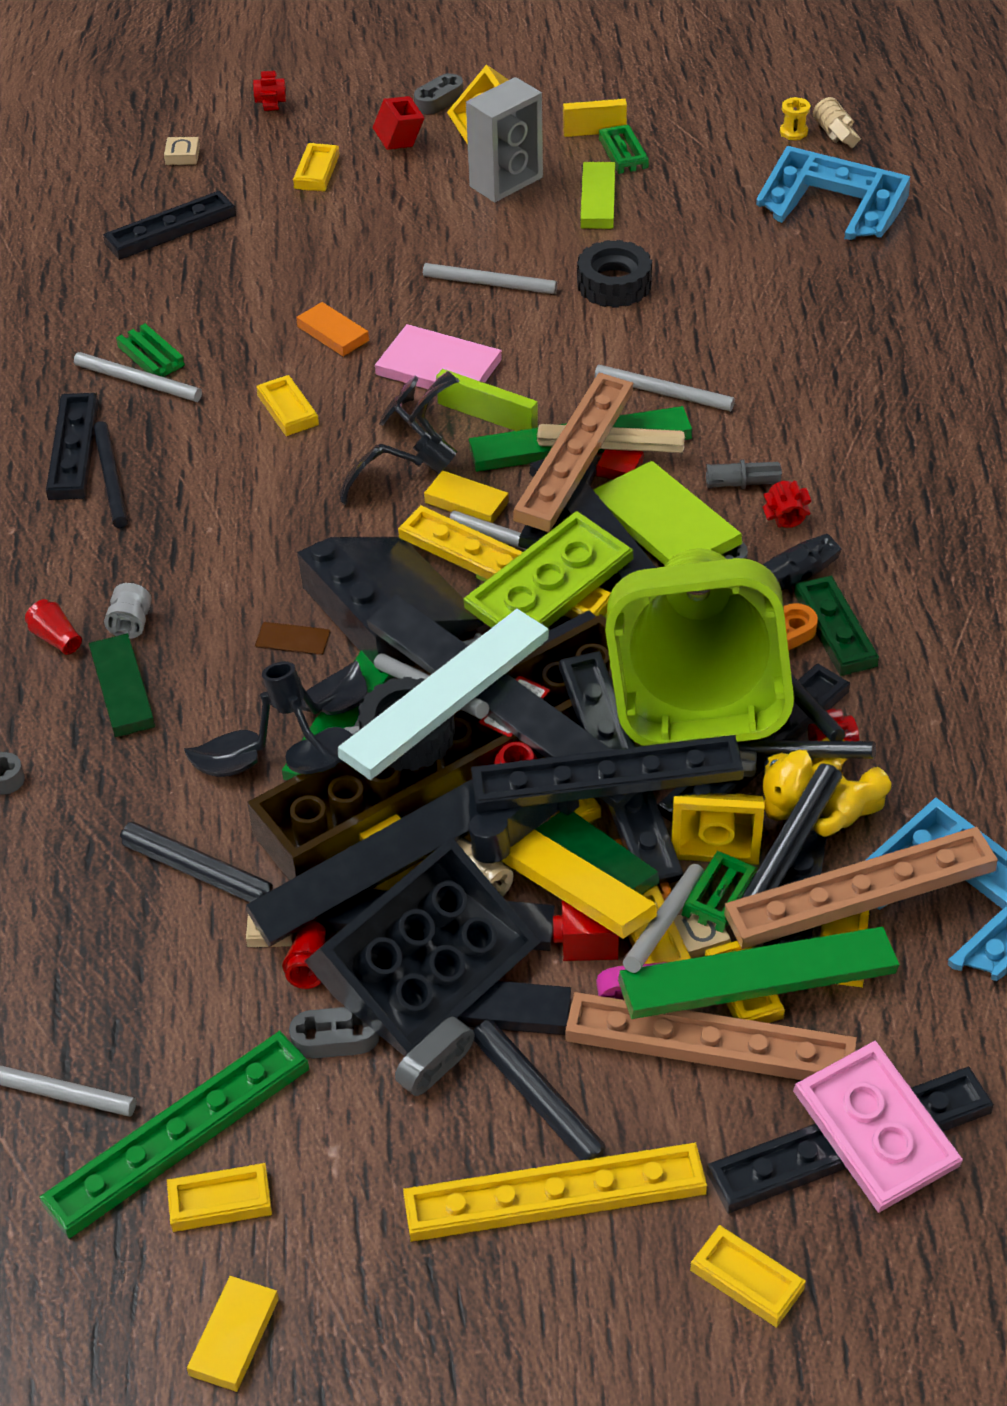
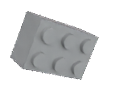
(505, 139)

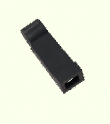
(498, 830)

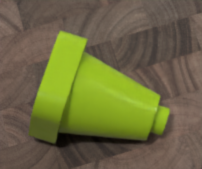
(699, 661)

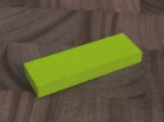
(598, 195)
(489, 403)

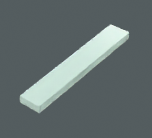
(442, 694)

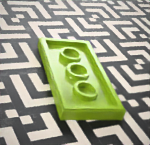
(665, 514)
(551, 574)

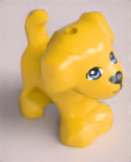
(790, 774)

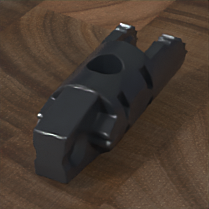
(803, 560)

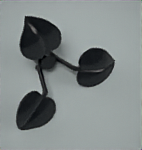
(430, 446)
(334, 695)

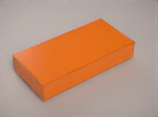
(332, 329)

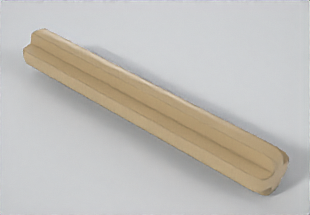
(624, 439)

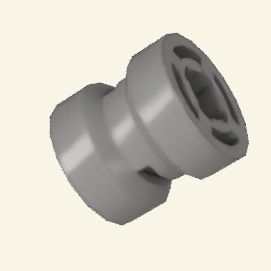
(128, 610)

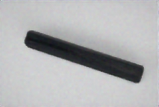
(796, 830)
(194, 862)
(538, 1091)

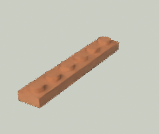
(573, 452)
(859, 887)
(706, 1038)

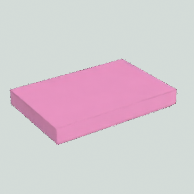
(427, 352)
(877, 1126)

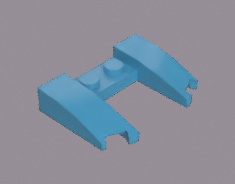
(880, 189)
(989, 946)

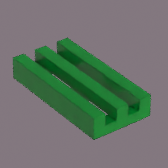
(614, 153)
(156, 349)
(708, 912)

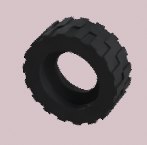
(614, 290)
(429, 748)

